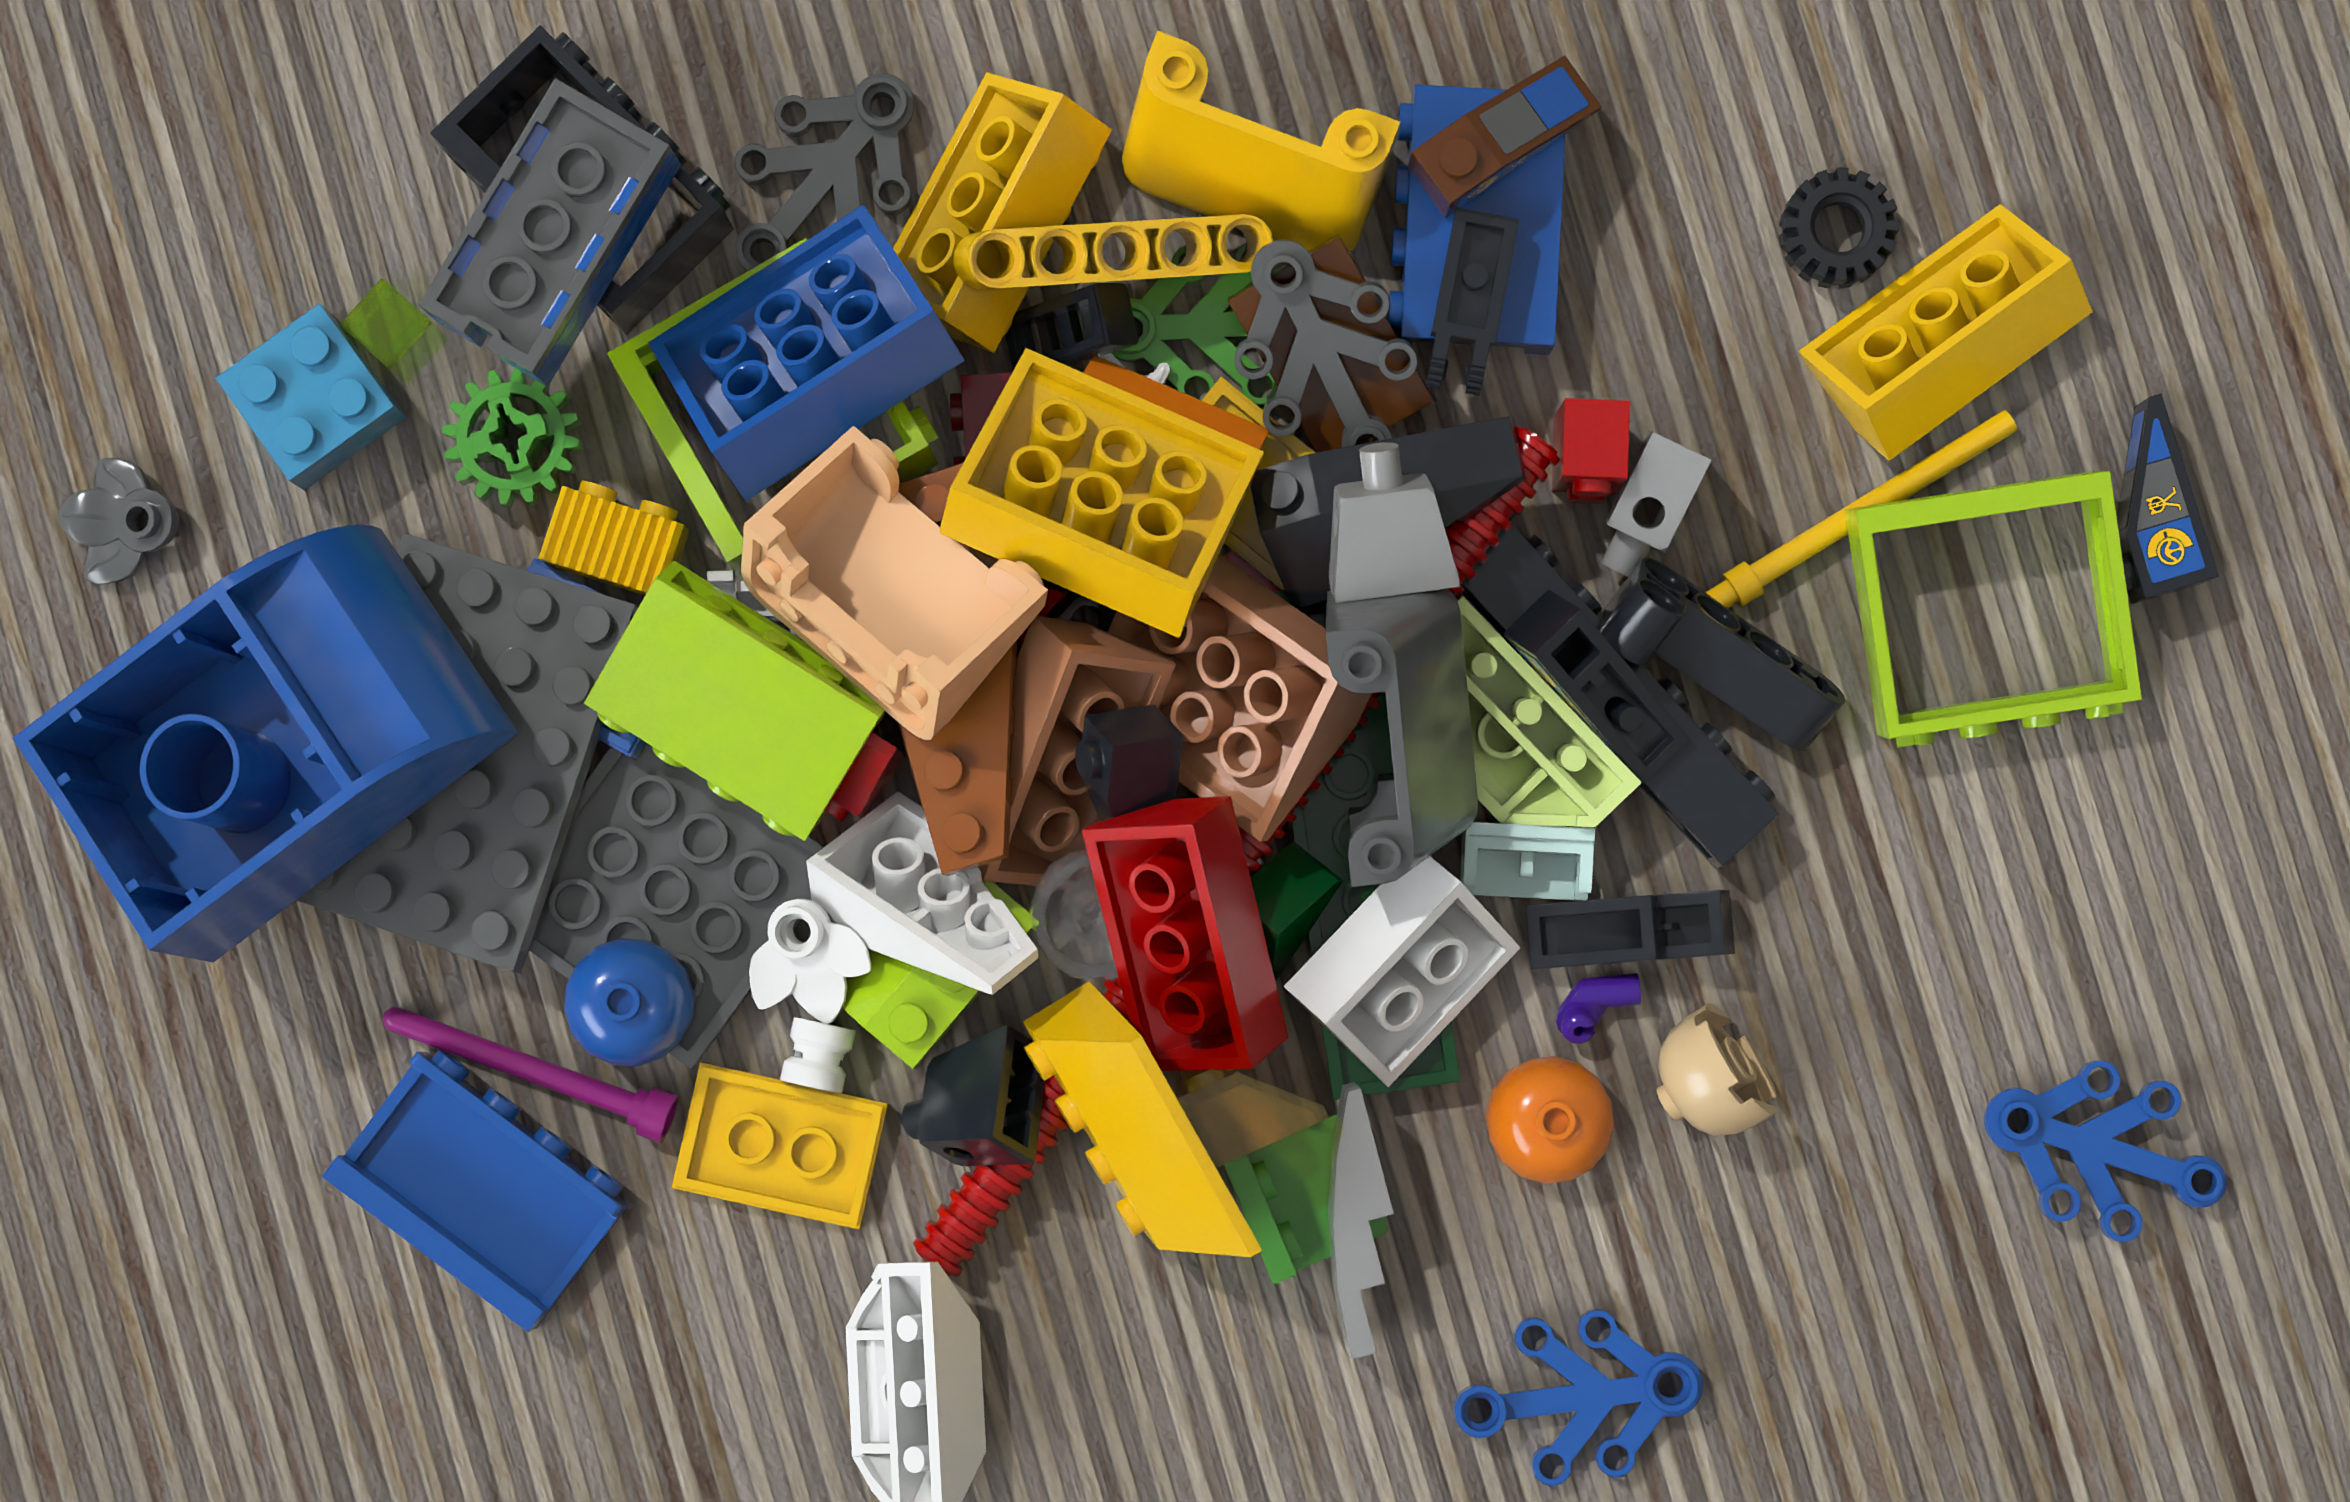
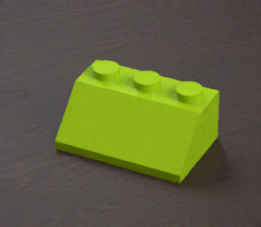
(911, 1006)

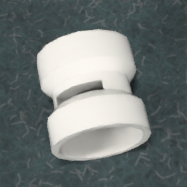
(817, 1055)

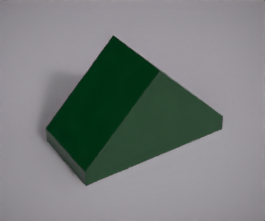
(1290, 899)

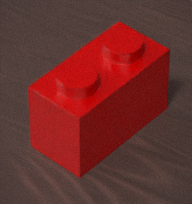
(1591, 448)

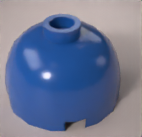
(629, 1002)

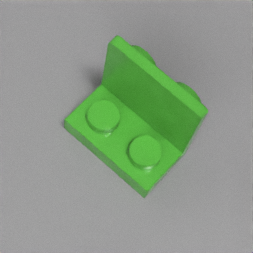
(1287, 1198)

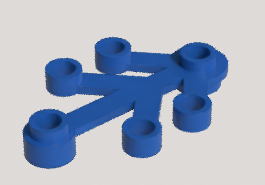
(2093, 1147)
(1590, 1396)

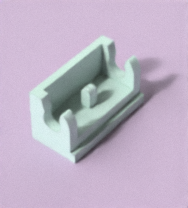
(1527, 861)

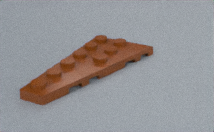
(967, 763)

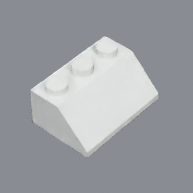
(1402, 968)

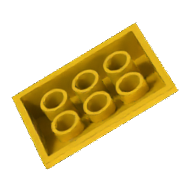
(1100, 492)
(1135, 1127)

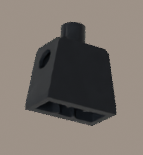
(980, 1102)

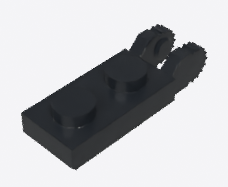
(1472, 292)

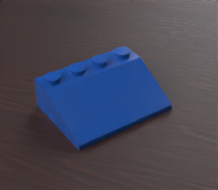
(805, 352)

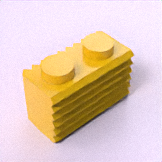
(612, 540)

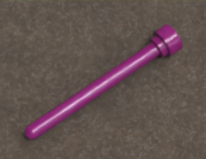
(646, 1110)

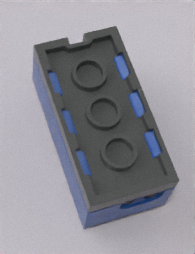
(551, 232)

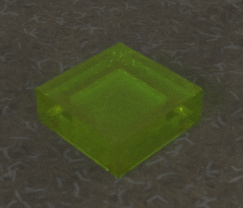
(385, 323)

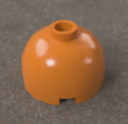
(1549, 1120)

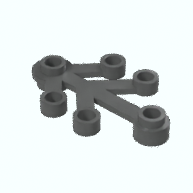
(830, 162)
(1317, 340)

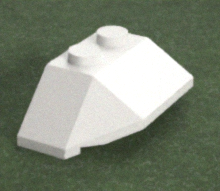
(915, 1385)

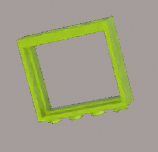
(638, 364)
(2033, 708)

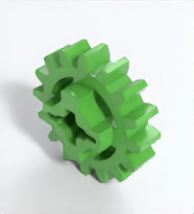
(485, 446)

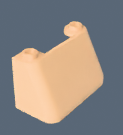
(881, 586)

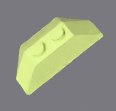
(1528, 745)

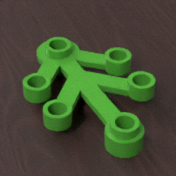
(1204, 326)

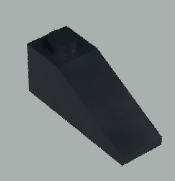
(1129, 759)

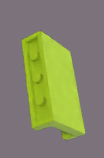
(734, 701)

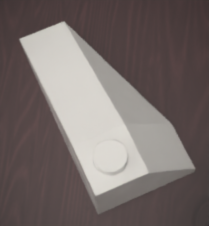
(891, 892)

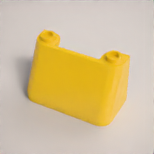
(1242, 167)

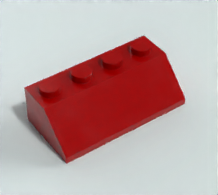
(1187, 934)

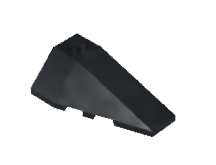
(1295, 498)

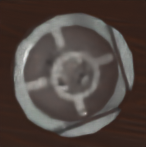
(1070, 919)

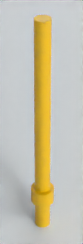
(1746, 581)

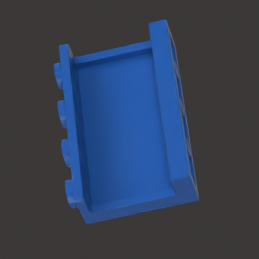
(1527, 194)
(479, 1189)

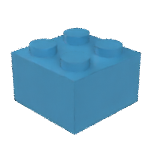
(310, 397)

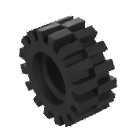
(1858, 195)

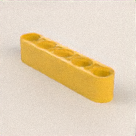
(1084, 258)

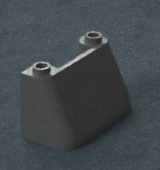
(1417, 657)

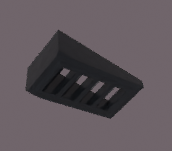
(1105, 319)

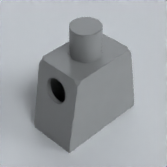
(1660, 472)
(1387, 532)

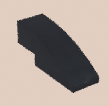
(1630, 929)

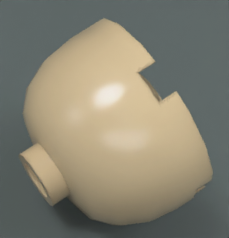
(1712, 1076)

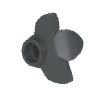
(110, 517)

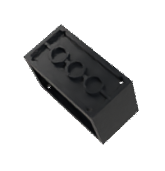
(505, 94)

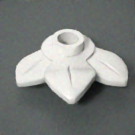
(809, 969)

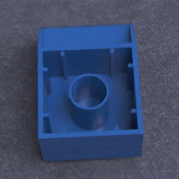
(263, 738)

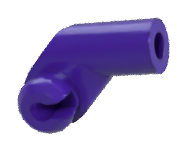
(1589, 1001)

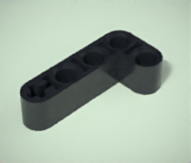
(1720, 651)

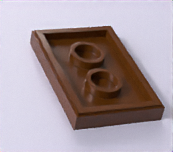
(1379, 394)

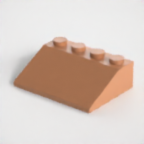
(1250, 697)

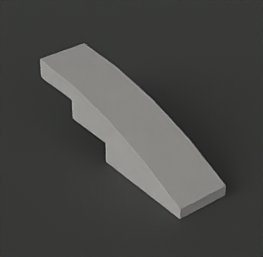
(1355, 1197)

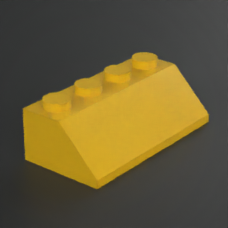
(1006, 167)
(1947, 330)

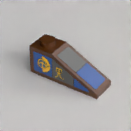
(1501, 135)

